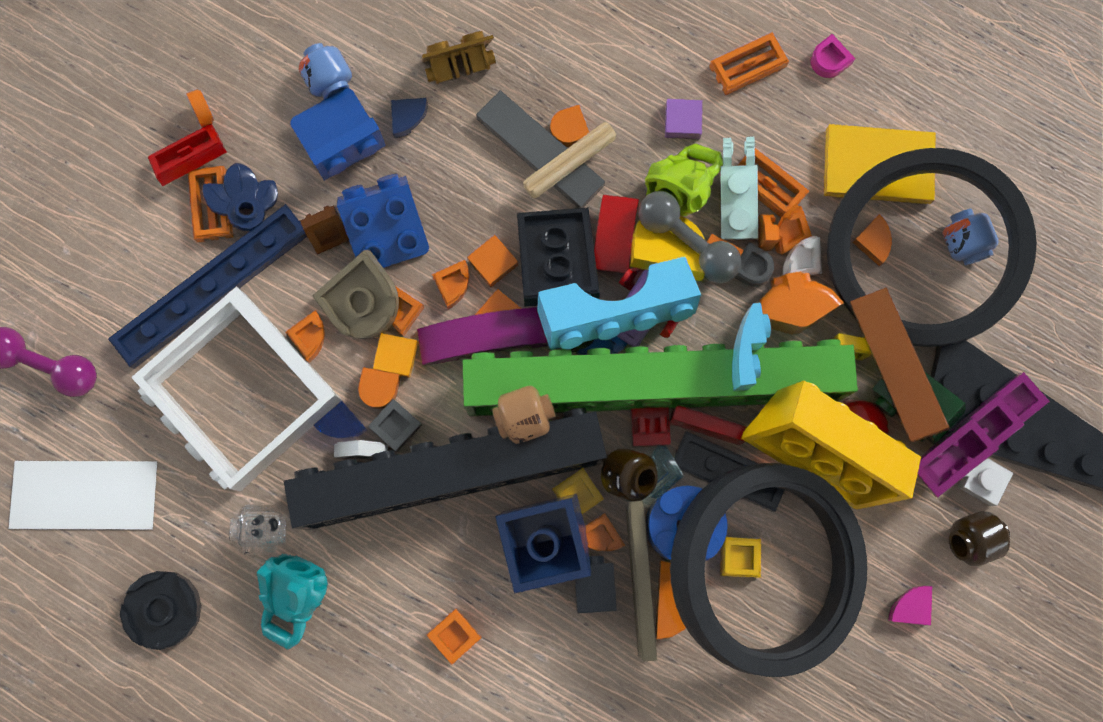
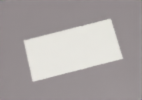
(83, 495)

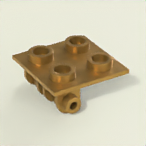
(471, 43)

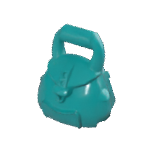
(292, 592)

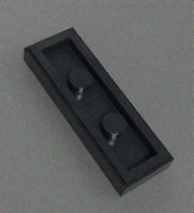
(708, 461)

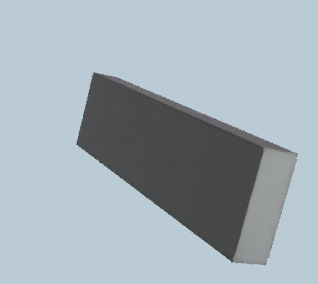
(537, 147)

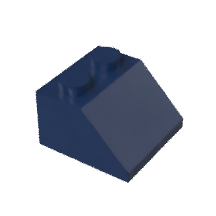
(544, 543)

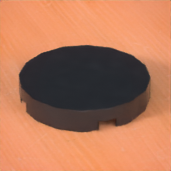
(160, 610)

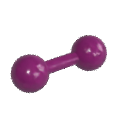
(69, 375)

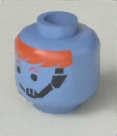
(324, 70)
(970, 237)

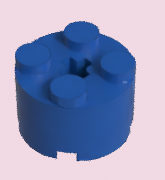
(663, 518)

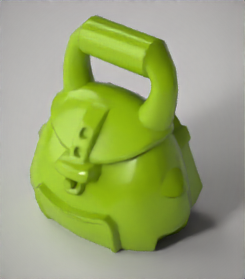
(685, 178)

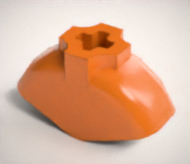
(797, 302)

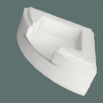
(804, 257)
(358, 449)

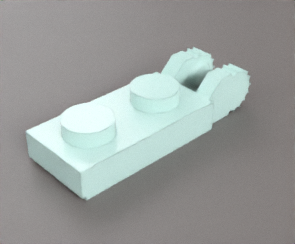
(739, 194)

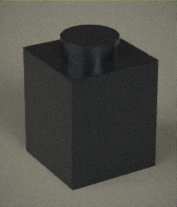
(596, 591)

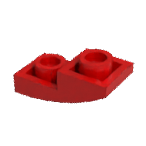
(615, 233)

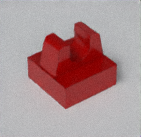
(650, 427)

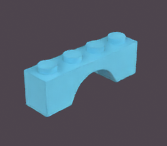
(576, 317)

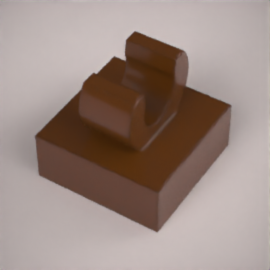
(324, 229)

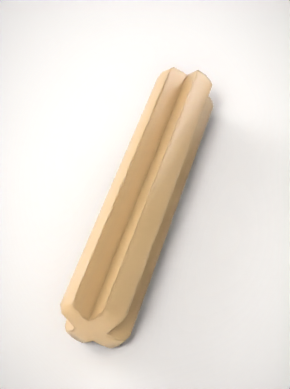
(569, 160)

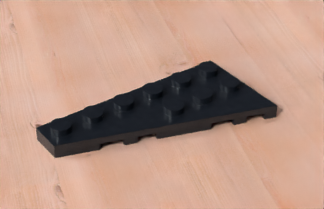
(1051, 439)

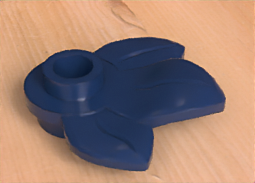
(241, 192)

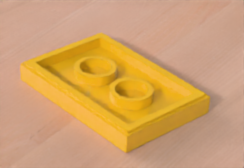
(856, 149)

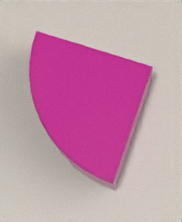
(913, 606)

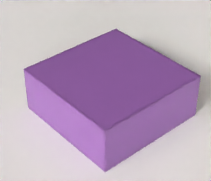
(683, 119)

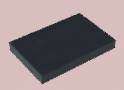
(556, 252)

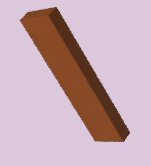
(899, 365)

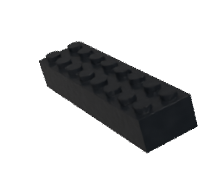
(440, 472)

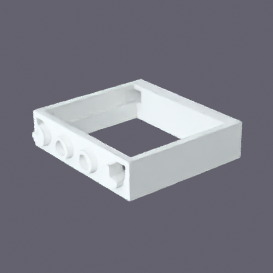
(188, 344)

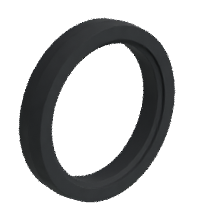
(977, 172)
(846, 584)

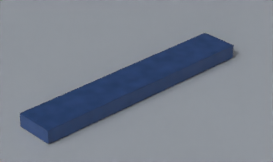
(207, 287)

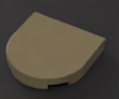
(360, 298)

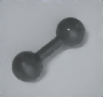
(661, 213)

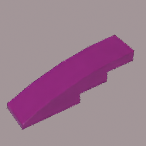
(980, 434)

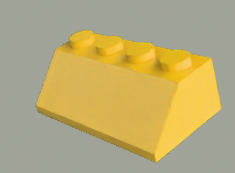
(826, 438)

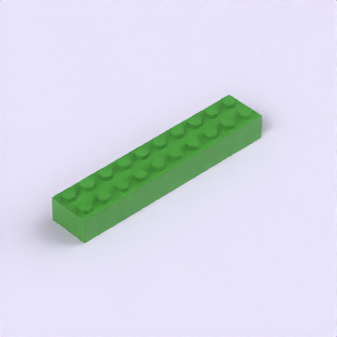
(655, 378)

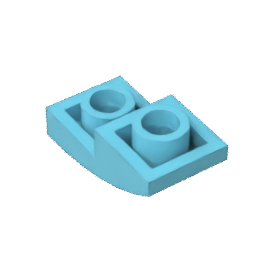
(751, 336)

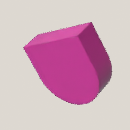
(830, 58)

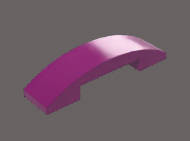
(480, 334)

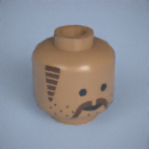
(523, 414)

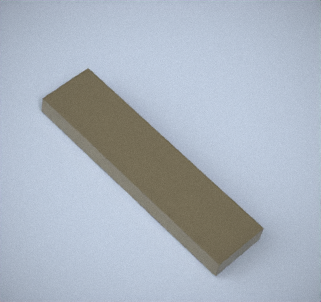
(641, 581)

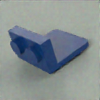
(337, 133)
(383, 220)

